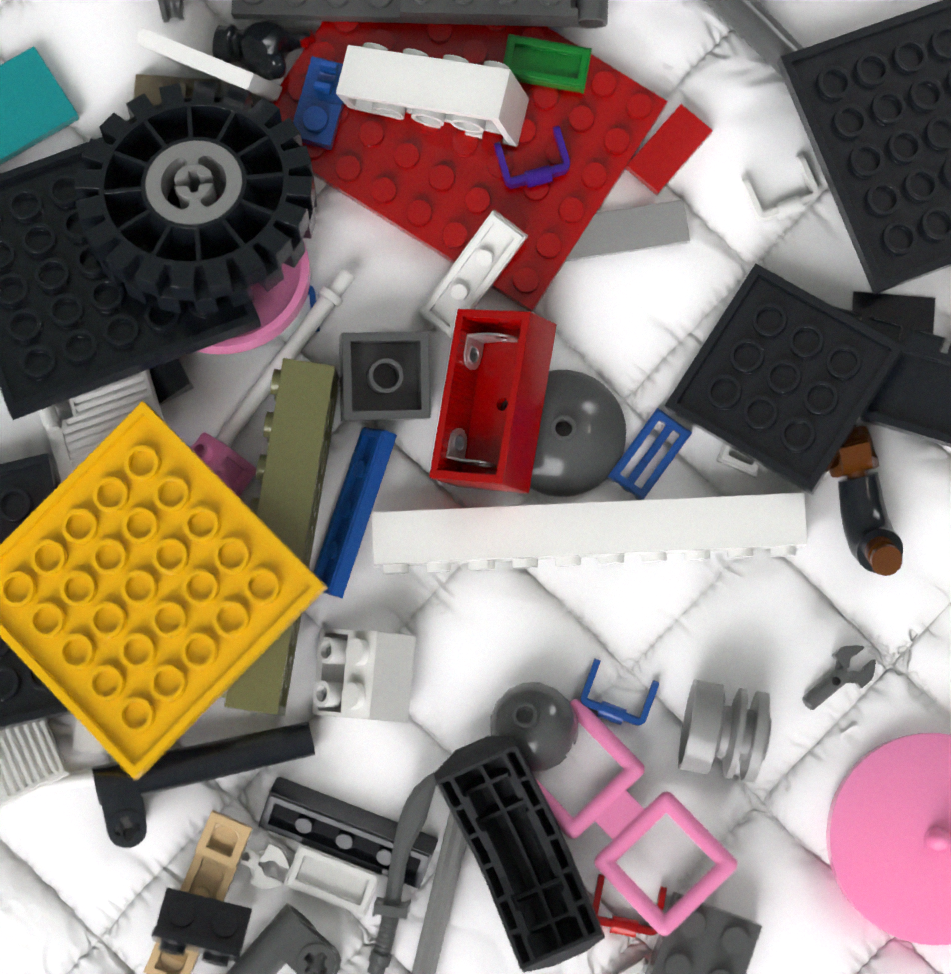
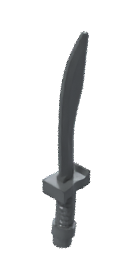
(391, 907)

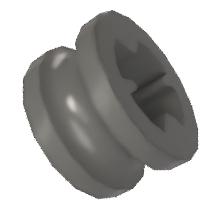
(170, 9)

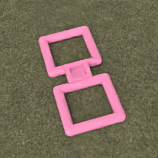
(628, 821)

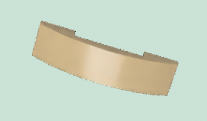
(208, 876)

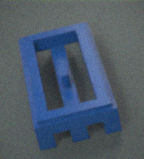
(628, 484)

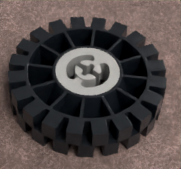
(208, 243)

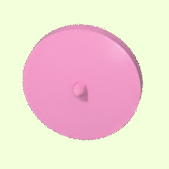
(894, 837)

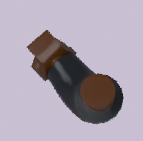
(863, 506)

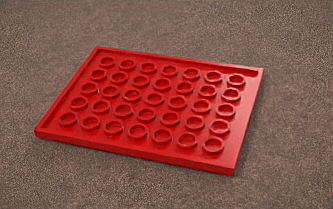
(448, 183)

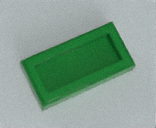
(547, 63)

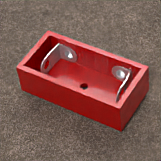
(492, 361)

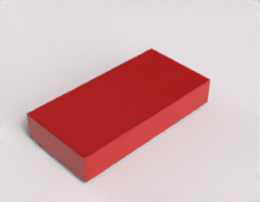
(669, 149)

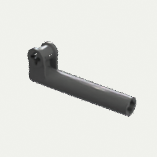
(757, 28)
(289, 941)

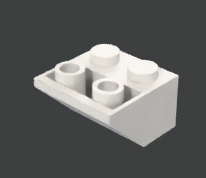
(364, 675)

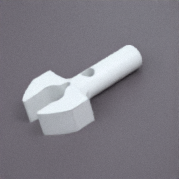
(253, 858)

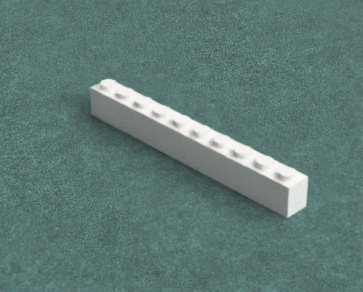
(589, 531)

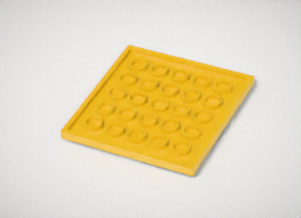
(145, 590)

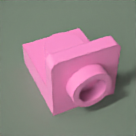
(224, 462)

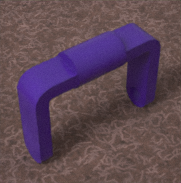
(538, 175)

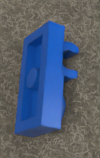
(319, 105)

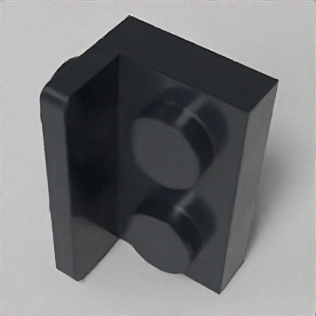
(201, 926)

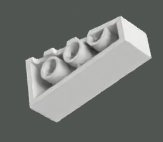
(434, 90)

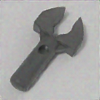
(840, 677)

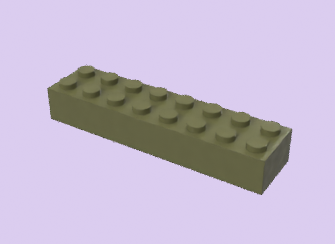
(289, 505)

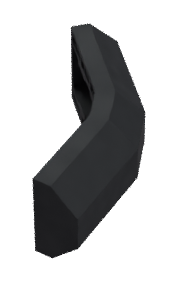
(519, 852)

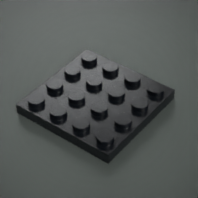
(784, 378)

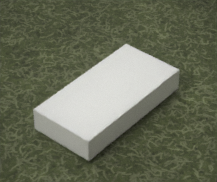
(332, 879)

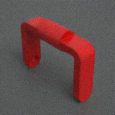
(623, 925)

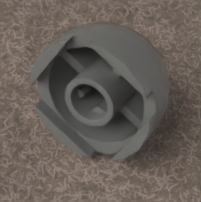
(539, 721)

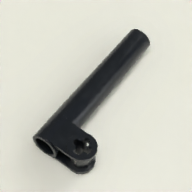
(189, 765)

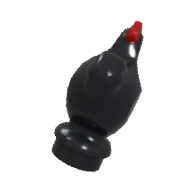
(260, 46)

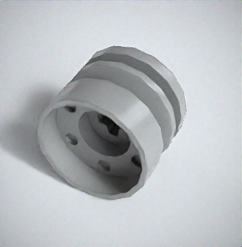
(724, 731)

